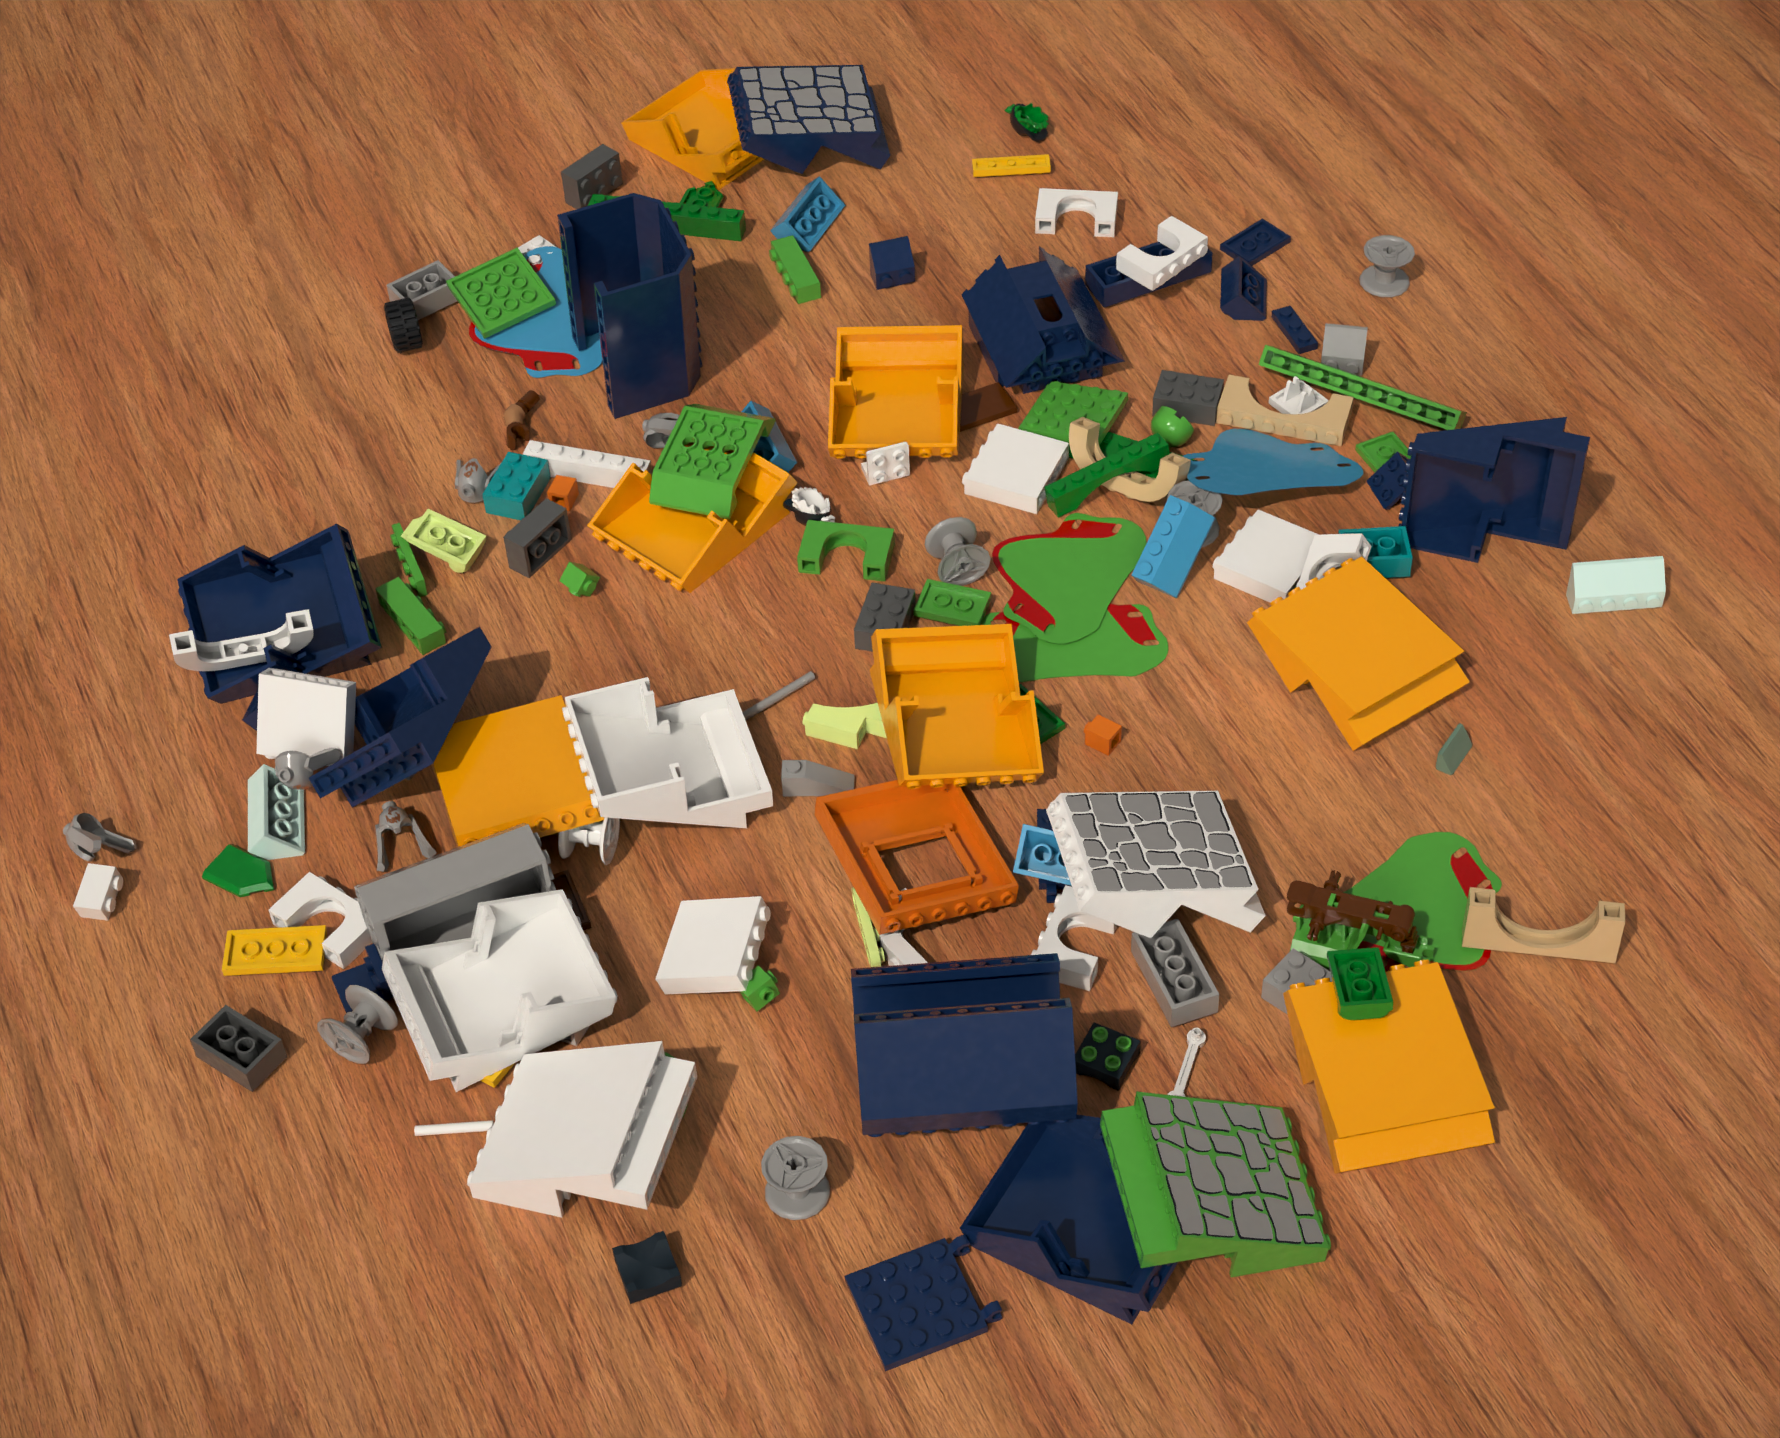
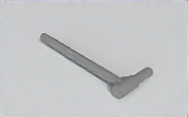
(777, 696)

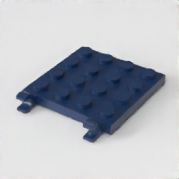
(919, 1303)

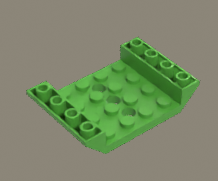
(700, 478)

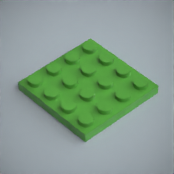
(501, 293)
(1065, 403)

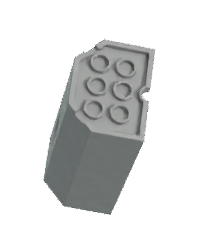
(441, 894)

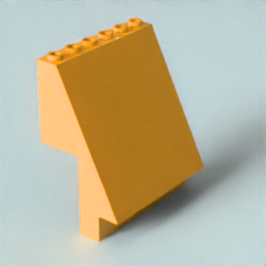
(694, 129)
(896, 390)
(689, 544)
(1360, 650)
(955, 706)
(513, 772)
(1394, 1081)

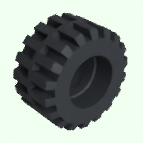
(403, 325)

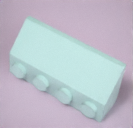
(1616, 585)
(274, 817)

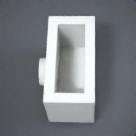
(98, 892)

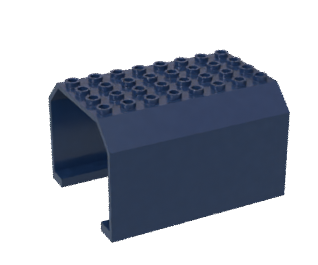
(636, 289)
(963, 1045)

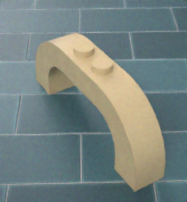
(1134, 485)

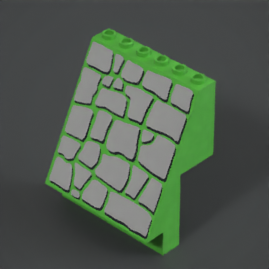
(1213, 1183)

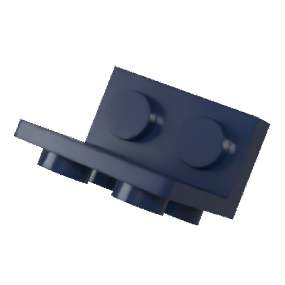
(1389, 480)
(365, 975)

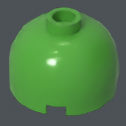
(1170, 427)

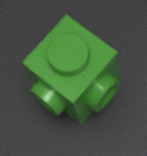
(579, 579)
(760, 989)

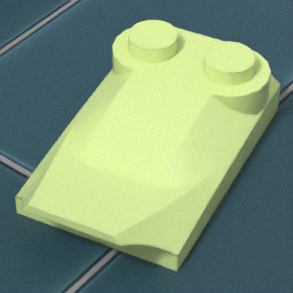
(445, 539)

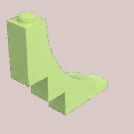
(843, 724)

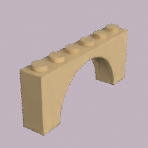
(1323, 425)
(1592, 939)

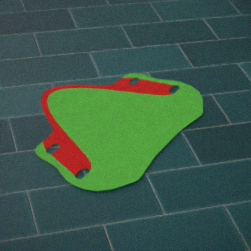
(1068, 574)
(1110, 650)
(1437, 888)

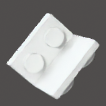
(886, 463)

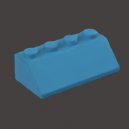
(809, 214)
(775, 446)
(1173, 546)
(1040, 855)

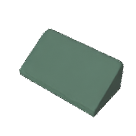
(1453, 750)

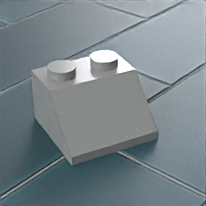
(1344, 347)

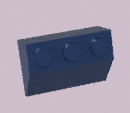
(1243, 291)

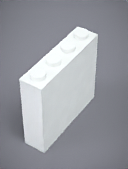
(1015, 468)
(1264, 557)
(304, 713)
(713, 945)

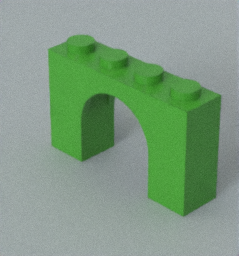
(823, 536)

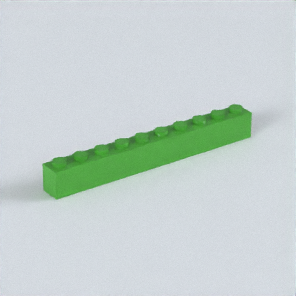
(1362, 388)

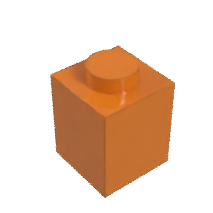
(563, 491)
(1102, 734)

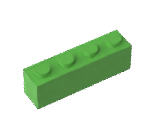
(795, 269)
(411, 615)

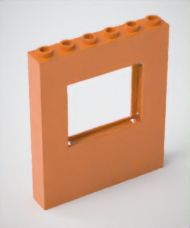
(892, 816)

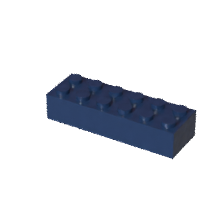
(1114, 287)

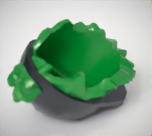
(1028, 121)

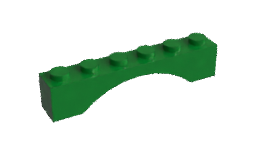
(1071, 490)

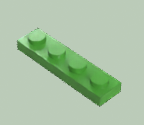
(410, 564)

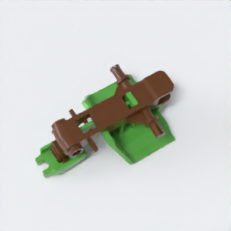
(1341, 920)

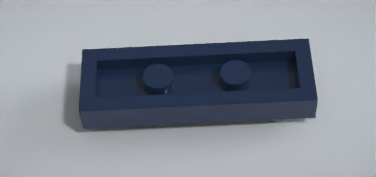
(1294, 329)

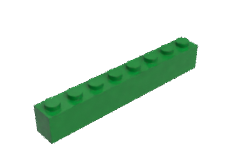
(700, 220)

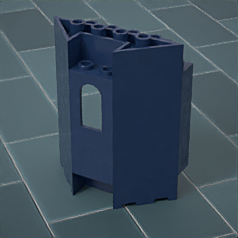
(1023, 345)

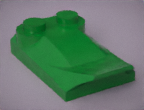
(1360, 983)

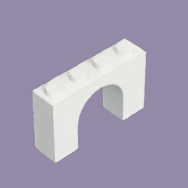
(1055, 202)
(1156, 270)
(1330, 552)
(315, 896)
(1075, 967)

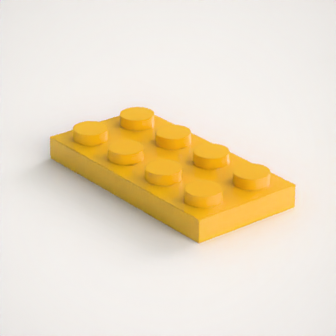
(274, 950)

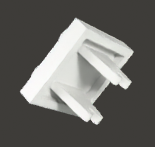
(1297, 398)

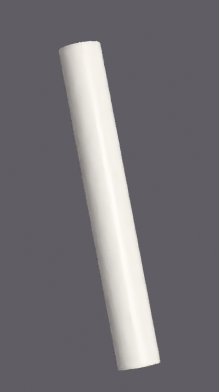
(450, 1128)

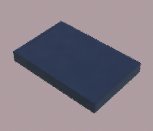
(1255, 242)

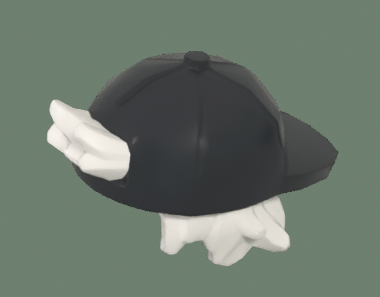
(809, 505)

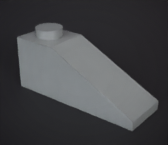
(813, 779)

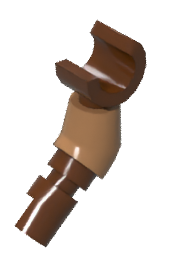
(514, 418)

